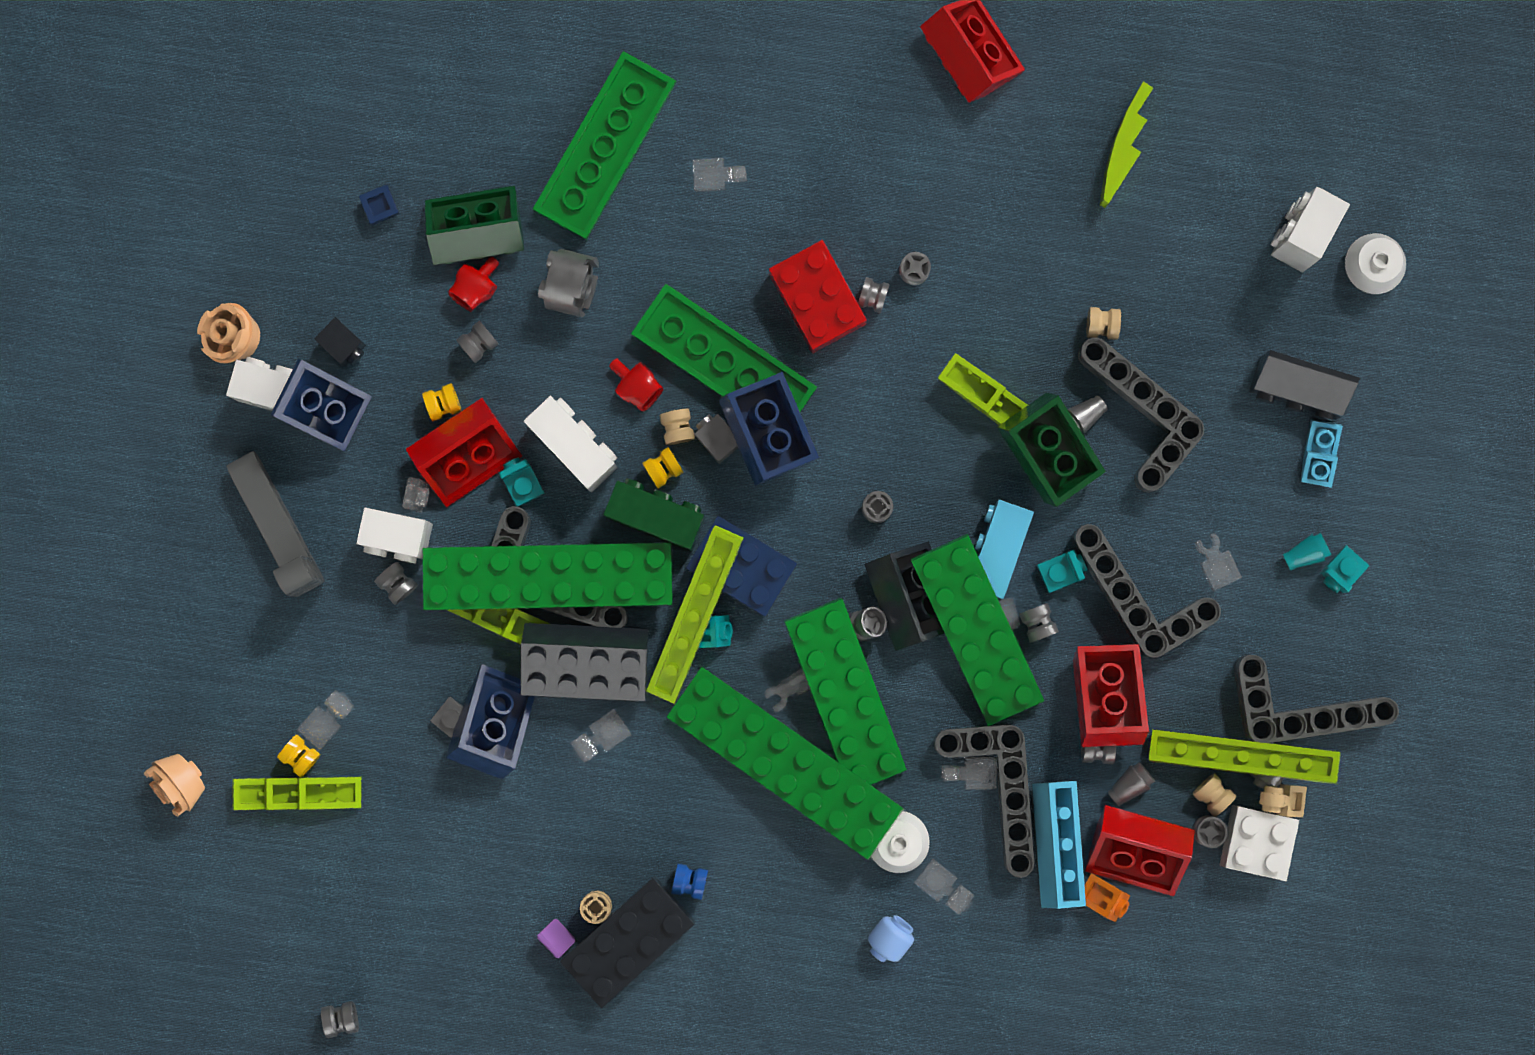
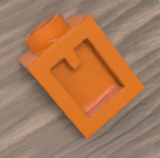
(1105, 898)

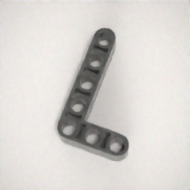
(1148, 407)
(518, 538)
(297, 567)
(1134, 600)
(1305, 716)
(1005, 785)

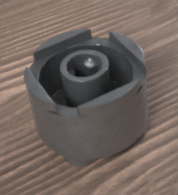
(569, 282)

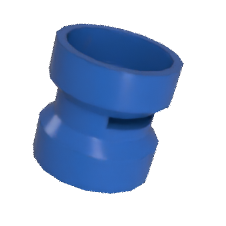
(682, 879)

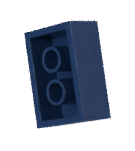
(768, 428)
(756, 573)

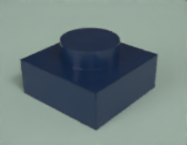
(379, 205)

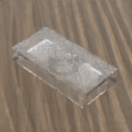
(415, 495)

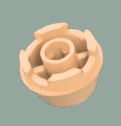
(228, 333)
(176, 782)

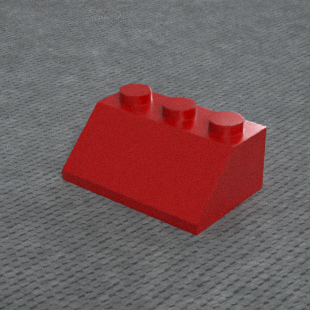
(971, 48)
(463, 452)
(1140, 850)

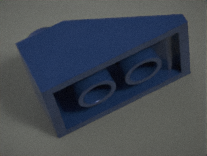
(321, 405)
(491, 724)

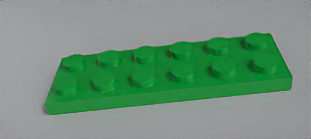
(604, 145)
(711, 348)
(977, 629)
(844, 692)

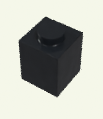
(341, 343)

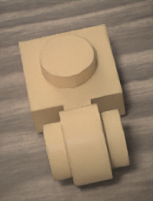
(1284, 800)

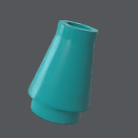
(1307, 552)

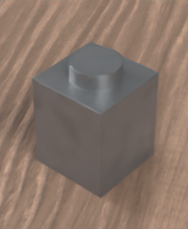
(716, 437)

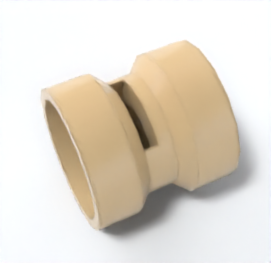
(1103, 323)
(677, 426)
(1214, 795)
(599, 903)

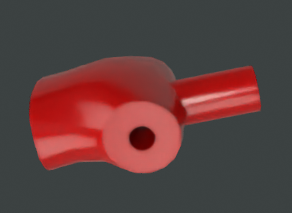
(473, 285)
(637, 385)

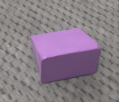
(556, 938)

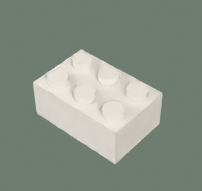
(1309, 229)
(572, 442)

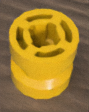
(448, 400)
(656, 470)
(293, 751)

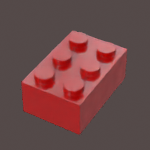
(817, 296)
(1110, 695)

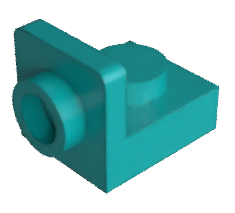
(521, 481)
(1343, 570)
(1062, 571)
(717, 632)

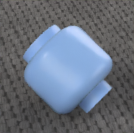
(890, 939)

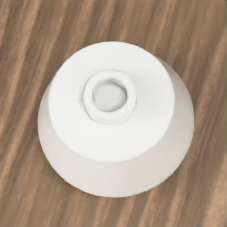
(1375, 263)
(903, 845)

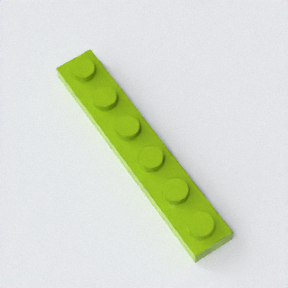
(694, 614)
(1244, 756)

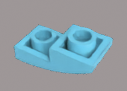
(1321, 453)

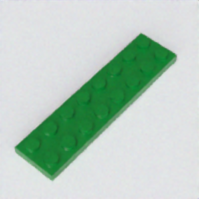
(547, 576)
(785, 763)

